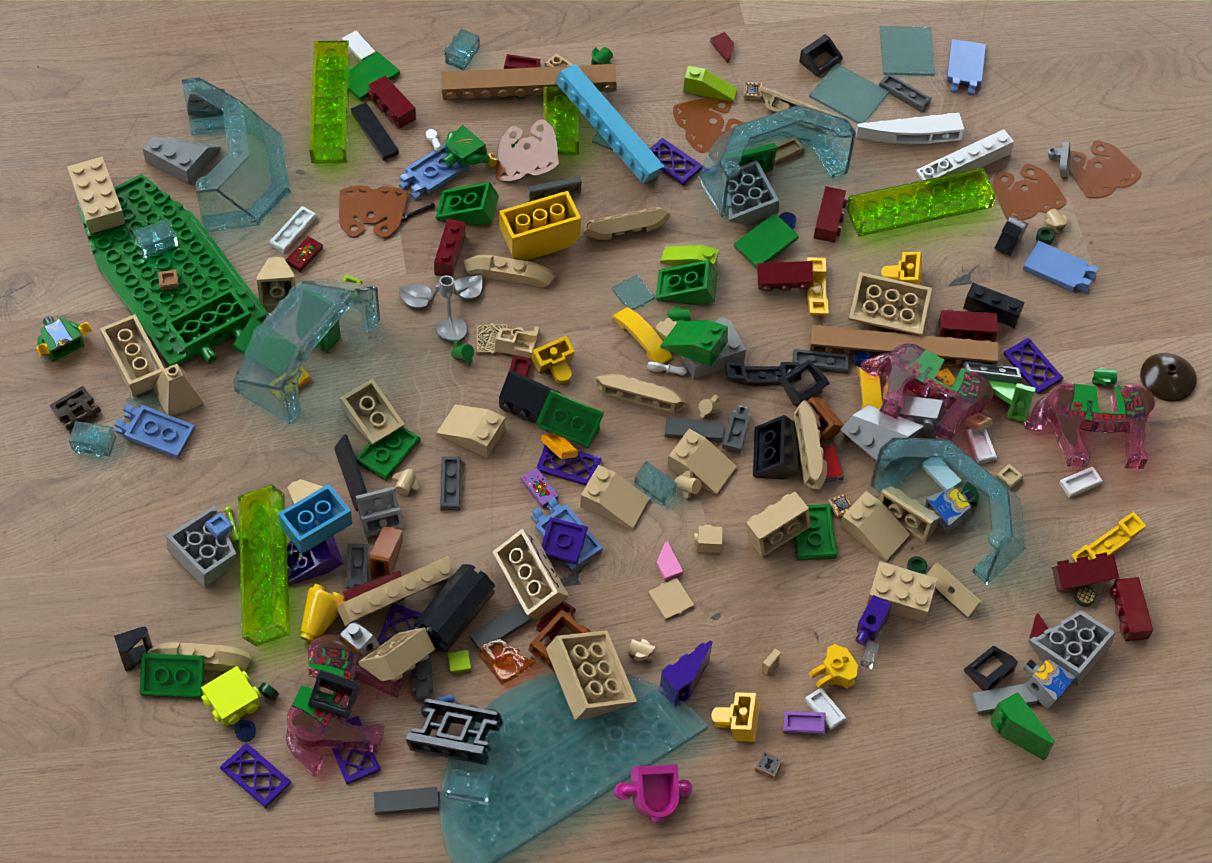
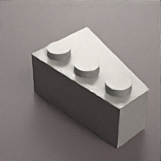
(924, 412)

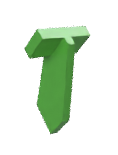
(1018, 397)

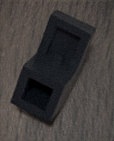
(1011, 234)

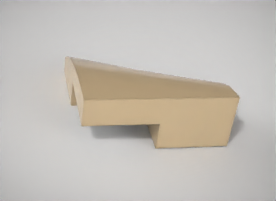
(516, 341)

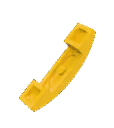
(816, 295)
(643, 334)
(870, 389)
(1113, 540)

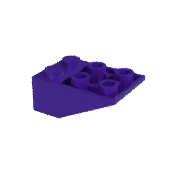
(314, 562)
(682, 677)

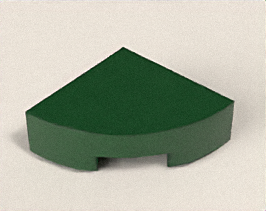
(968, 486)

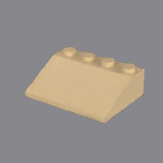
(890, 303)
(590, 674)

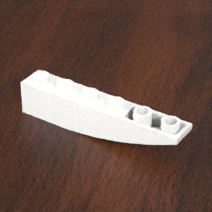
(914, 130)
(970, 157)

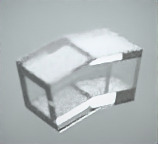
(870, 654)

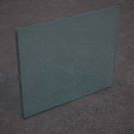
(907, 50)
(849, 94)

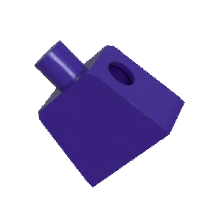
(872, 620)

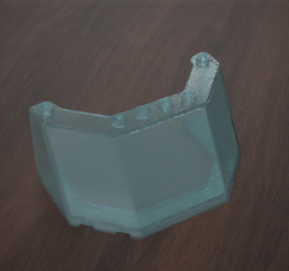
(827, 134)
(254, 171)
(288, 335)
(904, 455)

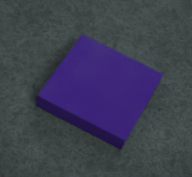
(564, 540)

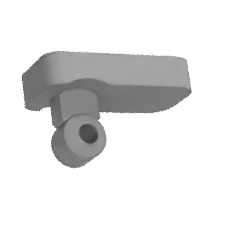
(1064, 154)

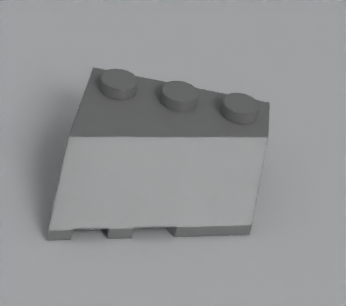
(178, 156)
(751, 195)
(732, 352)
(873, 429)
(199, 550)
(1074, 644)

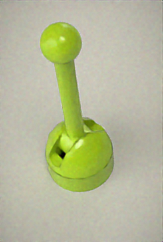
(234, 538)

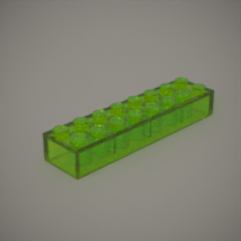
(330, 102)
(920, 201)
(263, 566)

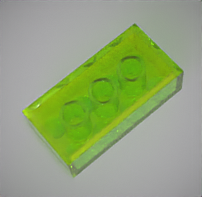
(563, 117)

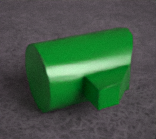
(602, 56)
(678, 314)
(462, 351)
(1104, 376)

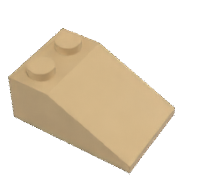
(370, 412)
(473, 428)
(702, 458)
(613, 498)
(874, 526)

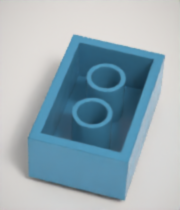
(315, 518)

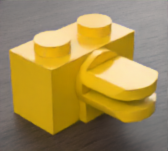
(908, 270)
(554, 357)
(740, 717)

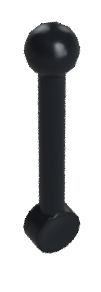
(431, 205)

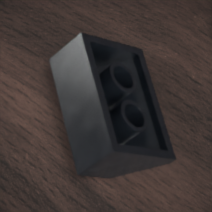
(523, 396)
(775, 449)

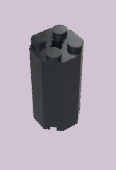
(455, 606)

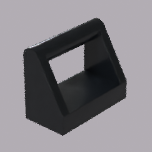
(816, 48)
(797, 397)
(126, 641)
(987, 683)
(337, 684)

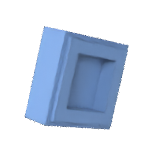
(219, 526)

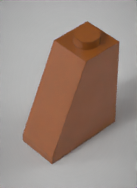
(385, 552)

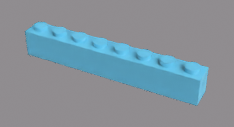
(609, 124)

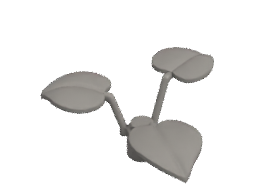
(467, 288)

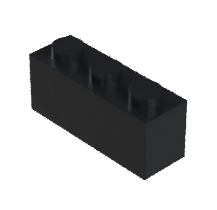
(987, 300)

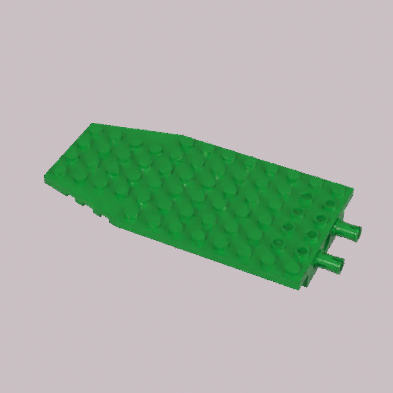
(211, 294)

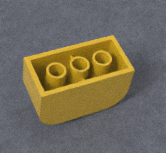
(540, 226)

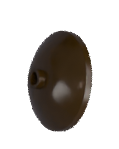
(1163, 382)

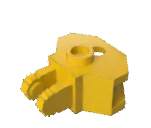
(836, 668)

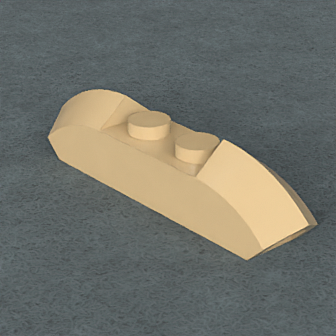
(618, 224)
(509, 270)
(640, 392)
(811, 453)
(216, 656)

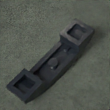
(759, 375)

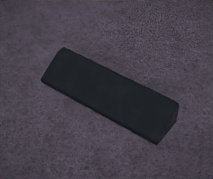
(350, 469)

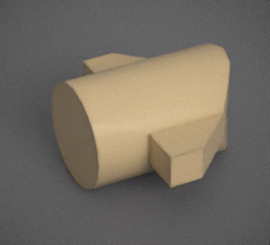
(1055, 220)
(709, 406)
(405, 481)
(688, 484)
(641, 650)

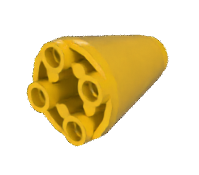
(319, 612)

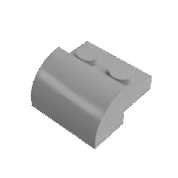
(379, 510)

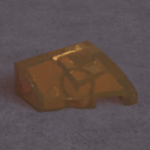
(504, 660)

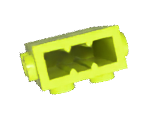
(231, 696)

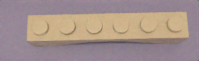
(396, 590)

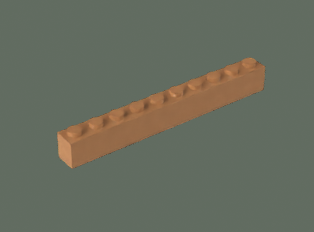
(518, 81)
(853, 341)

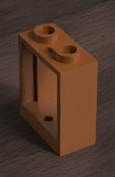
(539, 650)

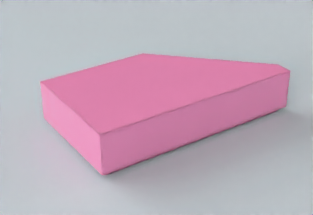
(668, 563)

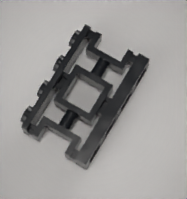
(451, 745)

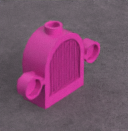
(654, 790)

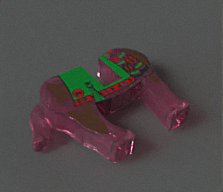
(915, 370)
(1076, 408)
(315, 729)

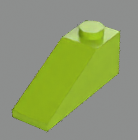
(706, 84)
(689, 254)

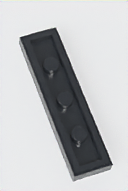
(374, 131)

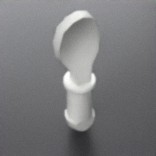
(433, 137)
(658, 367)

